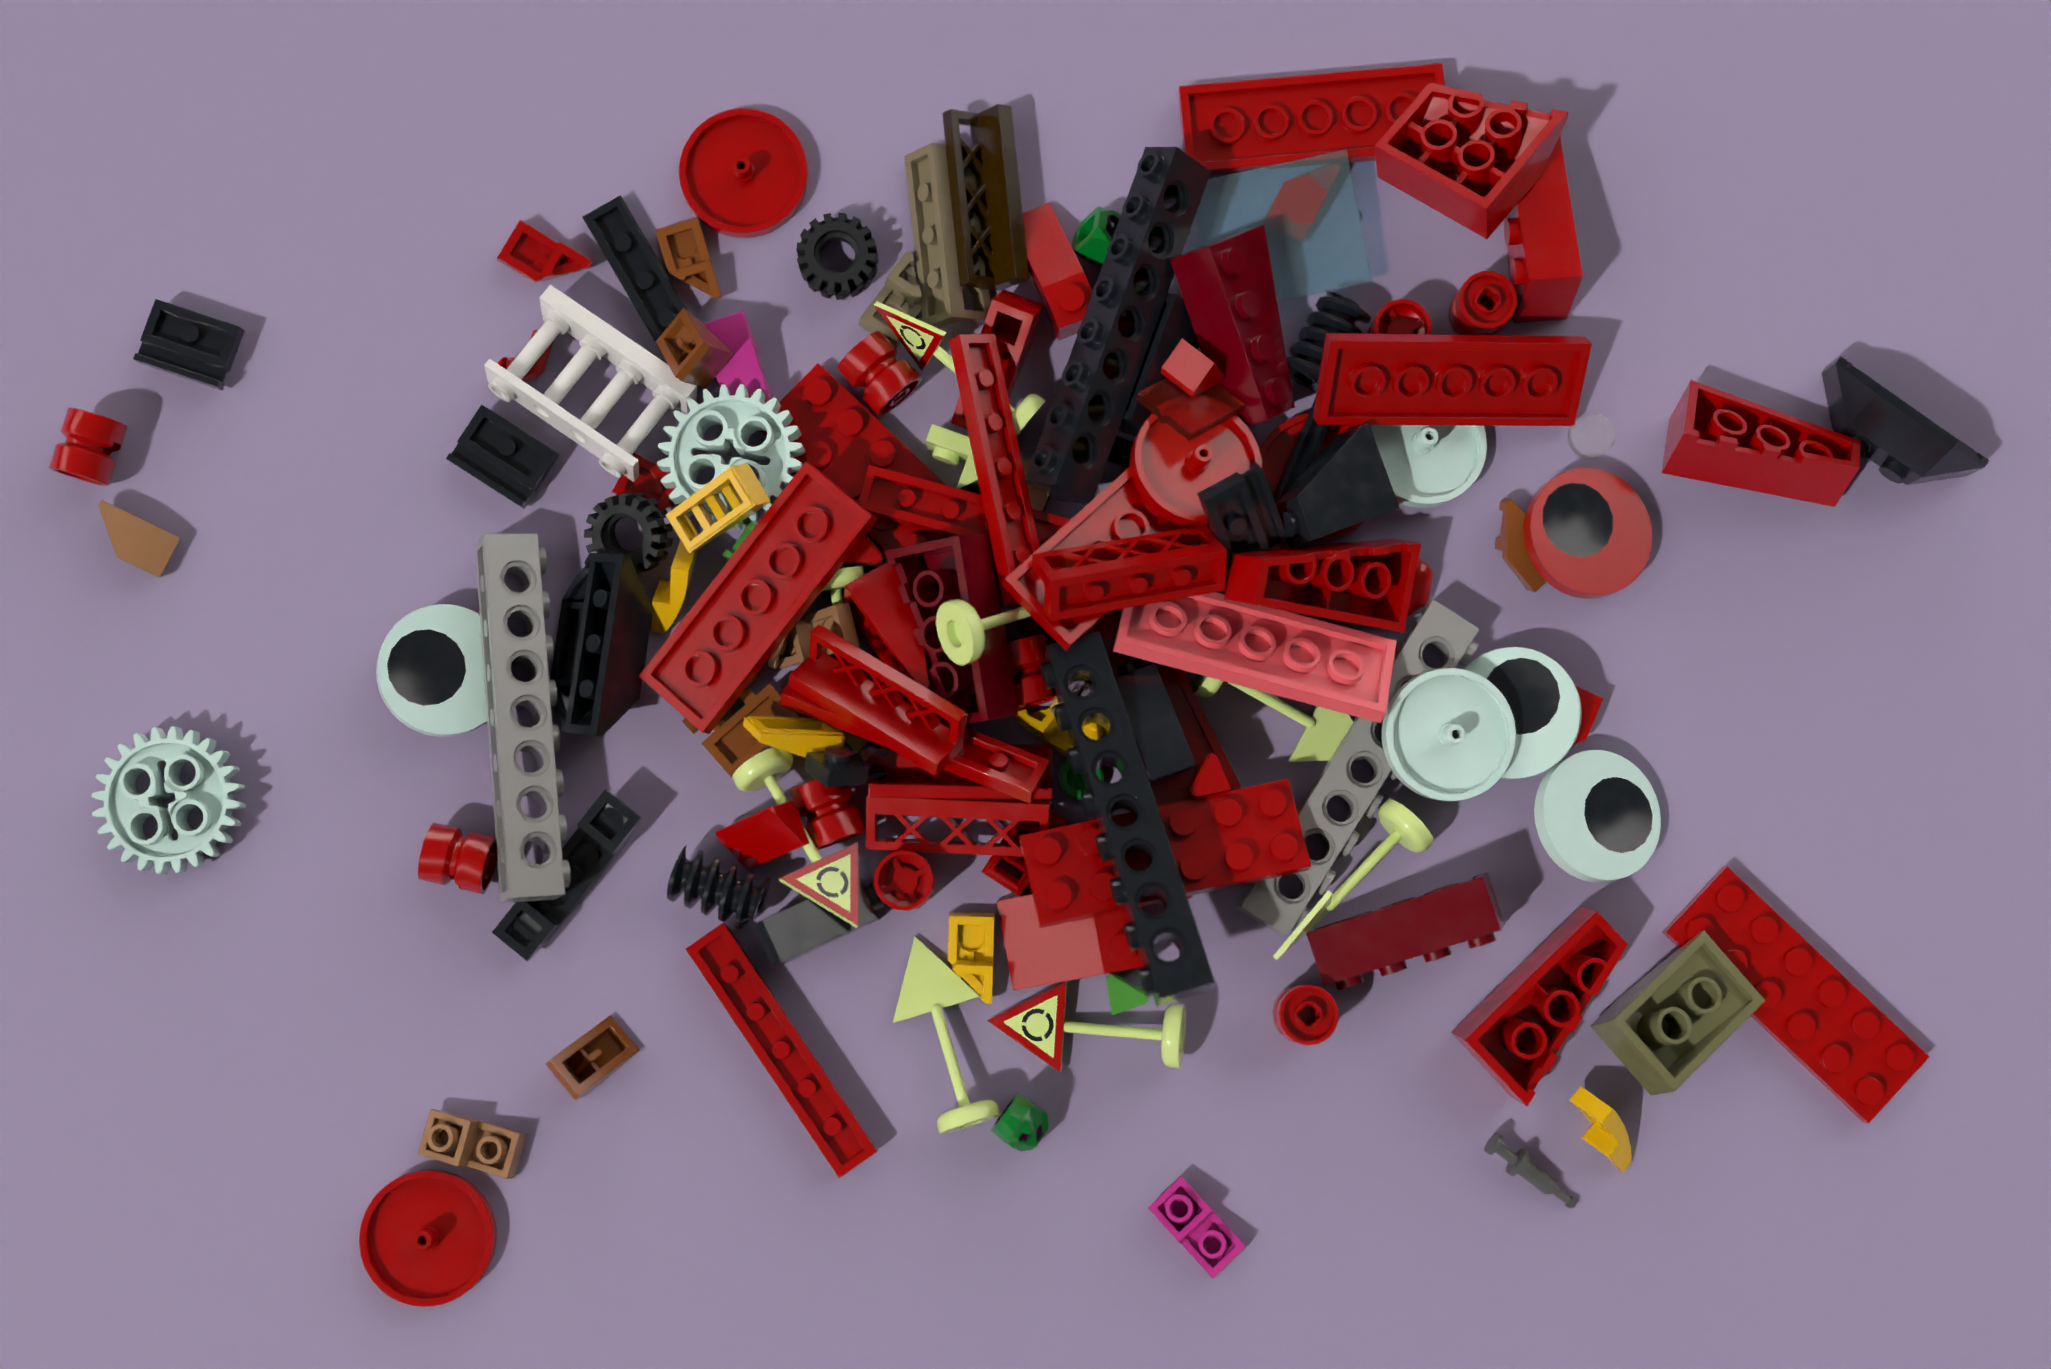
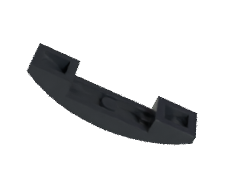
(589, 854)

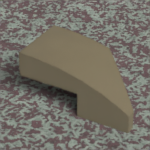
(900, 293)

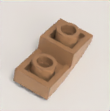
(472, 1143)

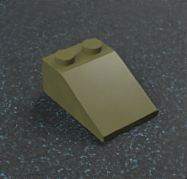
(1678, 1015)

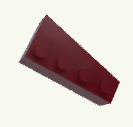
(1238, 319)
(965, 571)
(1406, 931)

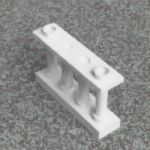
(596, 341)

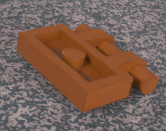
(731, 741)

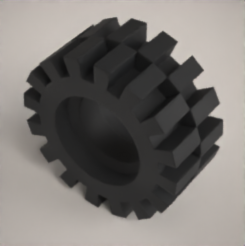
(832, 230)
(646, 514)

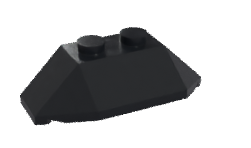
(1891, 431)
(600, 645)

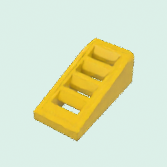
(741, 491)
(794, 733)

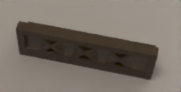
(994, 200)

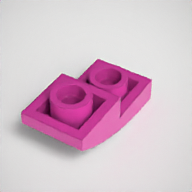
(744, 364)
(1197, 1227)

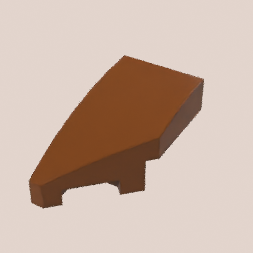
(688, 255)
(1513, 546)

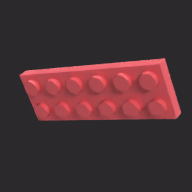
(1264, 651)

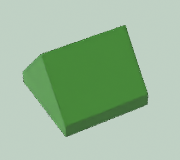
(1123, 994)

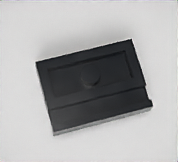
(189, 344)
(503, 456)
(1243, 513)

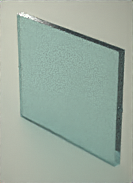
(1307, 221)

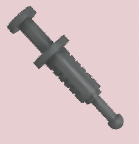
(1520, 1164)

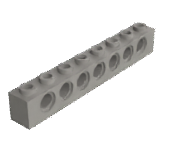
(497, 603)
(1263, 901)

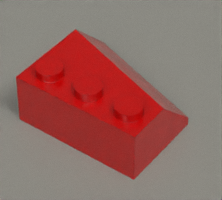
(1467, 154)

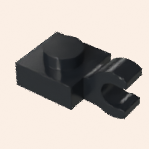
(840, 767)

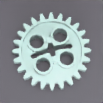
(739, 419)
(128, 810)

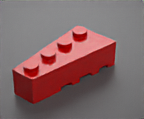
(1544, 246)
(1756, 448)
(1341, 581)
(1540, 1002)

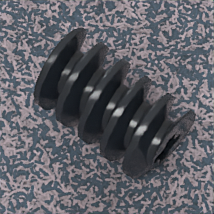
(1333, 315)
(716, 889)

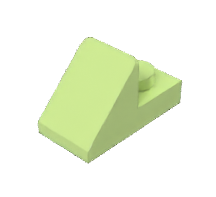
(950, 449)

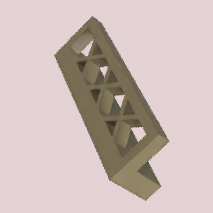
(935, 240)

